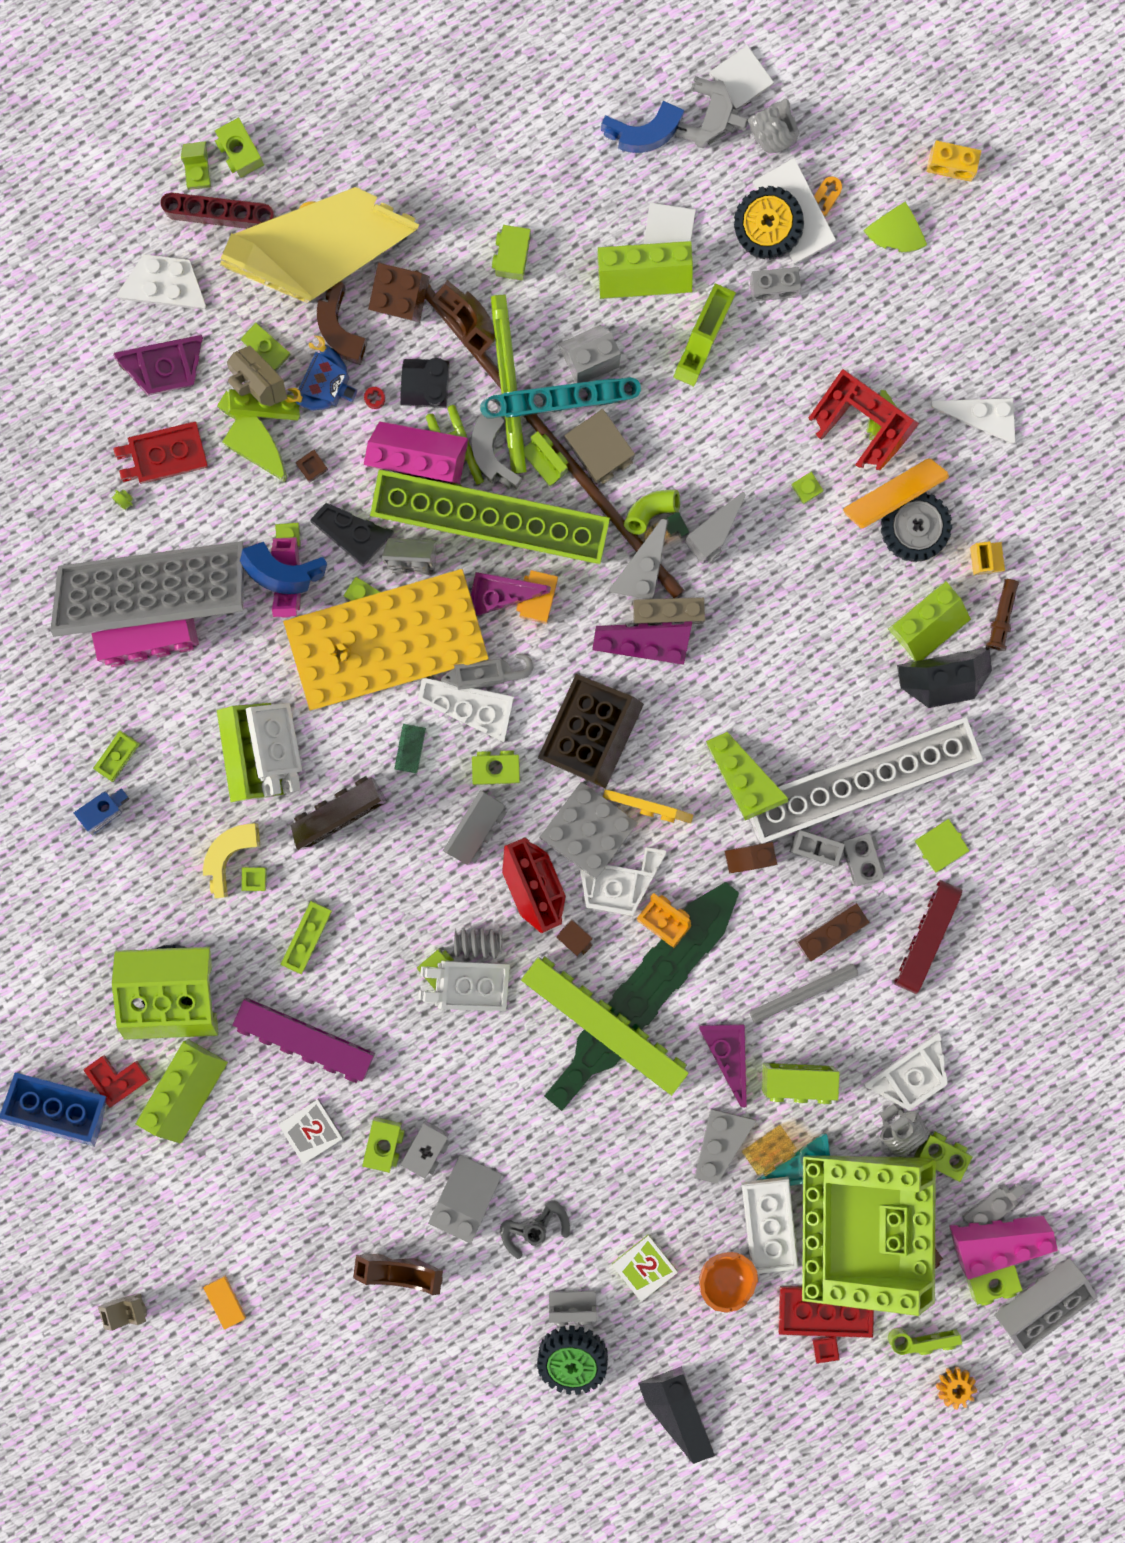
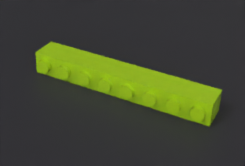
(604, 1025)

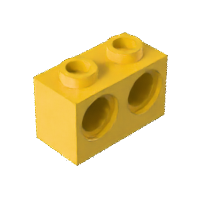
(953, 161)

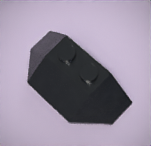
(946, 677)

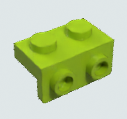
(544, 459)

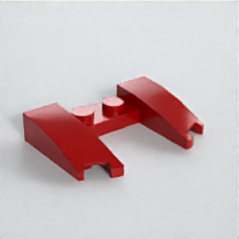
(894, 423)

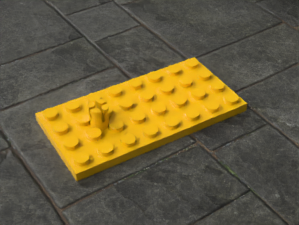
(386, 639)

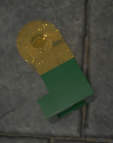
(675, 526)

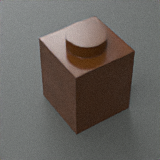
(575, 938)

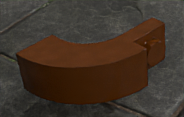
(470, 315)

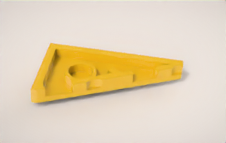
(649, 808)

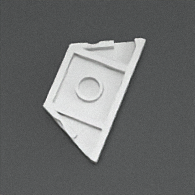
(163, 282)
(913, 1075)

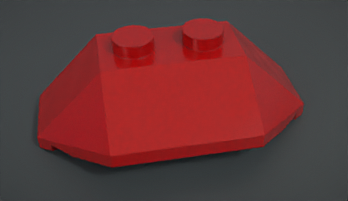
(533, 884)

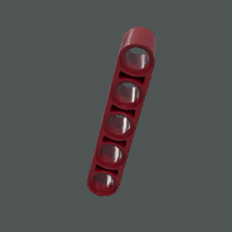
(210, 205)
(929, 937)

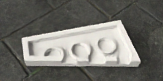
(475, 707)

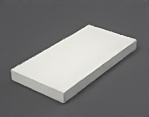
(816, 230)
(770, 1225)

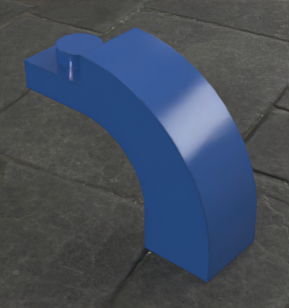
(645, 137)
(278, 576)

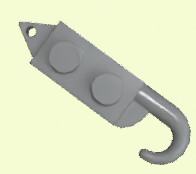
(486, 673)

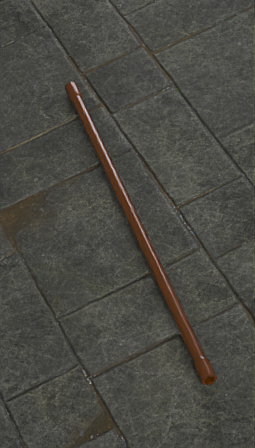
(577, 472)

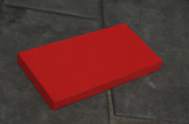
(820, 1319)

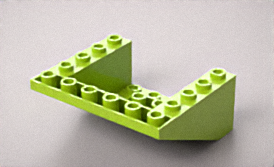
(869, 1232)

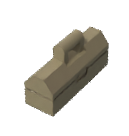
(257, 376)

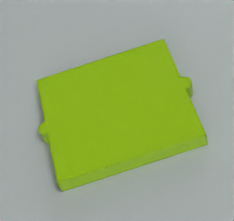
(942, 845)

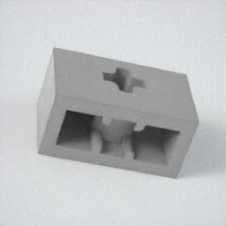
(416, 1160)

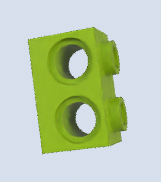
(944, 1154)

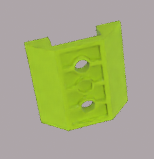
(160, 981)

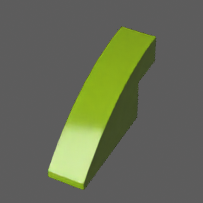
(704, 334)
(252, 441)

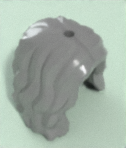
(774, 127)

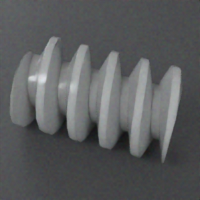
(477, 943)

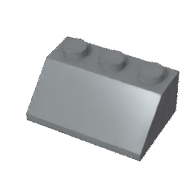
(475, 828)

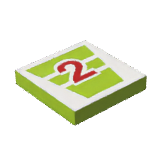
(644, 1267)

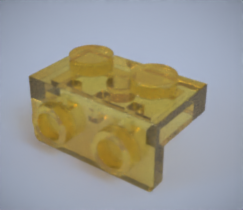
(769, 1150)

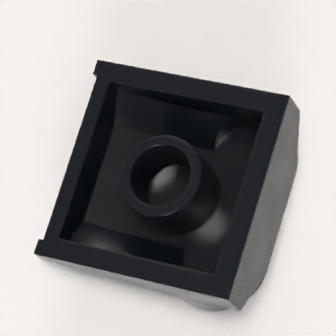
(424, 383)

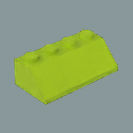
(645, 269)
(239, 754)
(181, 1092)

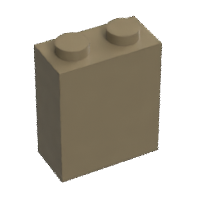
(600, 447)

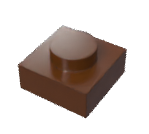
(311, 466)

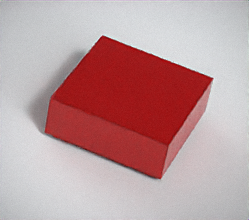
(825, 1349)

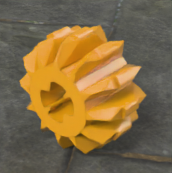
(950, 1382)

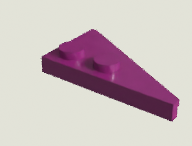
(498, 592)
(728, 1049)

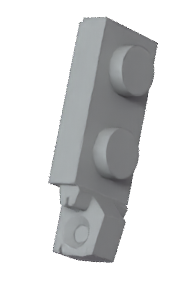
(994, 1205)

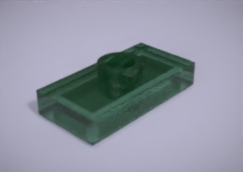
(410, 748)

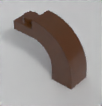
(347, 345)

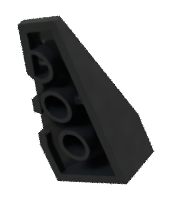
(675, 1408)

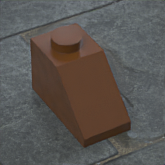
(751, 857)

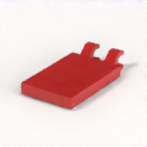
(163, 453)

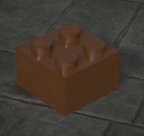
(399, 292)

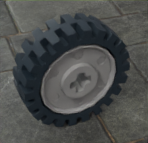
(917, 545)

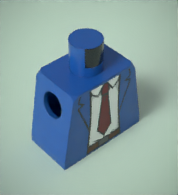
(91, 815)

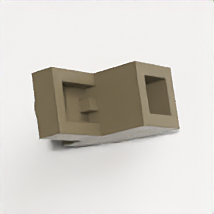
(123, 1312)

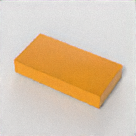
(224, 1302)

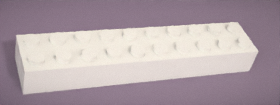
(870, 778)

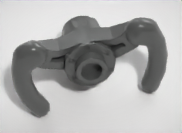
(535, 1228)

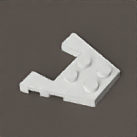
(619, 888)

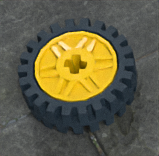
(774, 205)

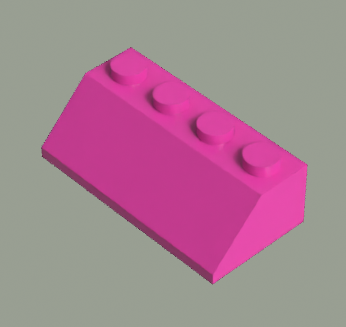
(416, 452)

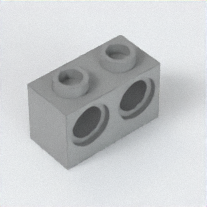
(775, 284)
(817, 848)
(857, 861)

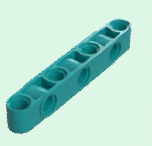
(560, 397)

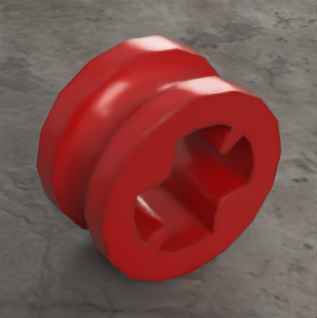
(370, 391)

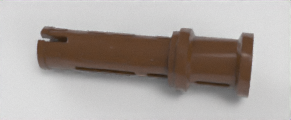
(1001, 625)

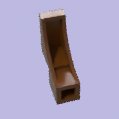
(408, 1273)

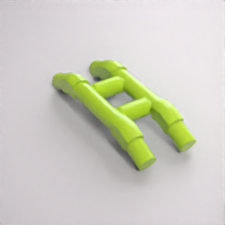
(459, 431)

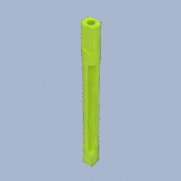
(508, 380)

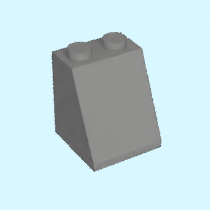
(591, 354)

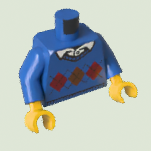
(323, 381)

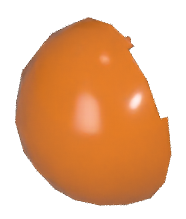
(727, 1281)

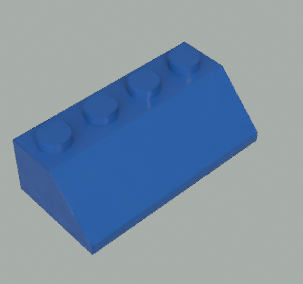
(54, 1109)

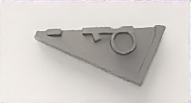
(642, 572)

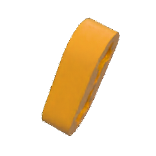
(829, 200)

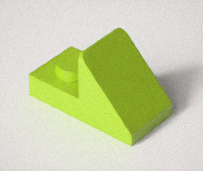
(196, 165)

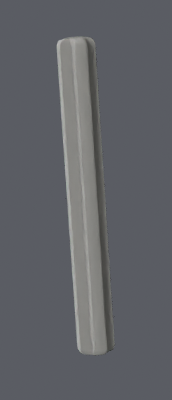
(803, 993)

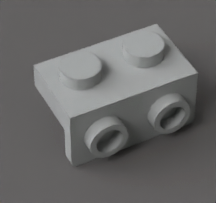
(572, 1307)

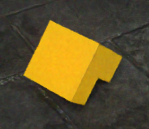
(987, 558)

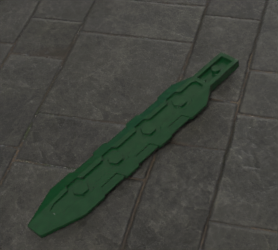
(649, 987)

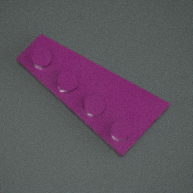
(655, 642)

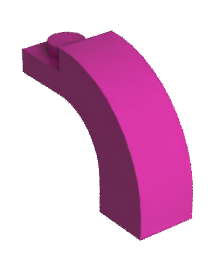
(286, 552)

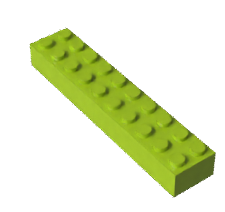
(489, 516)

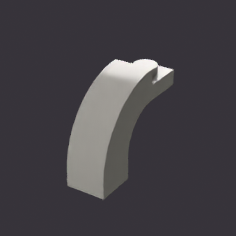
(483, 440)

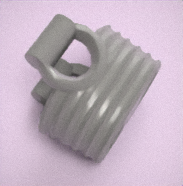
(904, 1133)

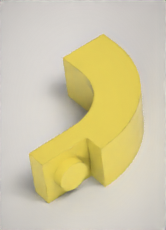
(222, 849)

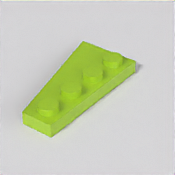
(745, 779)

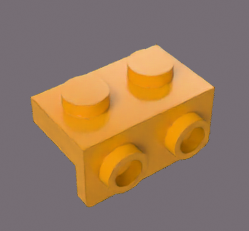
(665, 920)

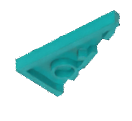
(794, 1167)

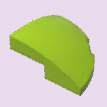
(897, 230)

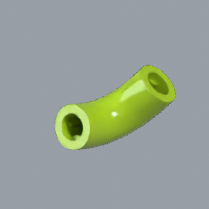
(649, 506)

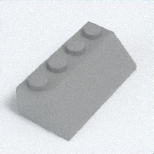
(1046, 1305)

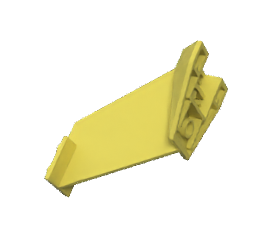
(317, 243)

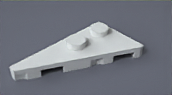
(989, 415)

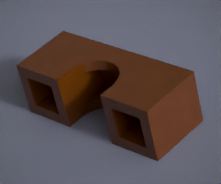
(832, 932)

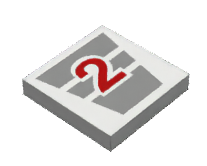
(310, 1131)

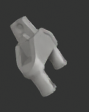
(719, 117)

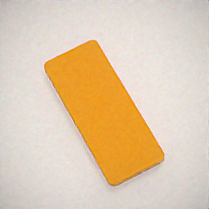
(895, 493)

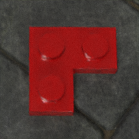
(113, 1084)

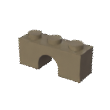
(668, 610)

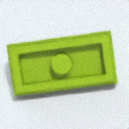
(266, 346)
(116, 756)

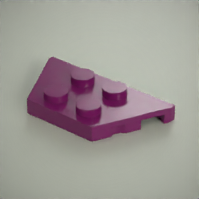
(162, 365)

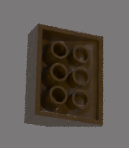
(591, 730)
(337, 814)

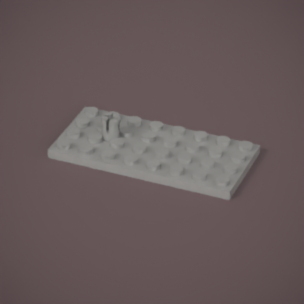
(148, 589)

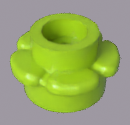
(122, 498)

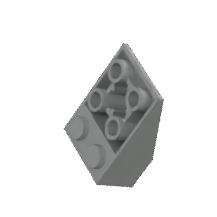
(410, 555)

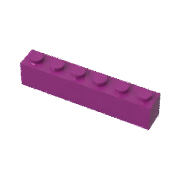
(303, 1039)

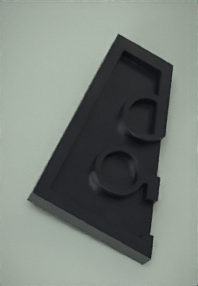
(354, 535)

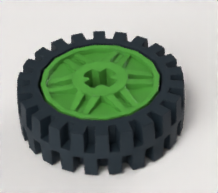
(572, 1360)

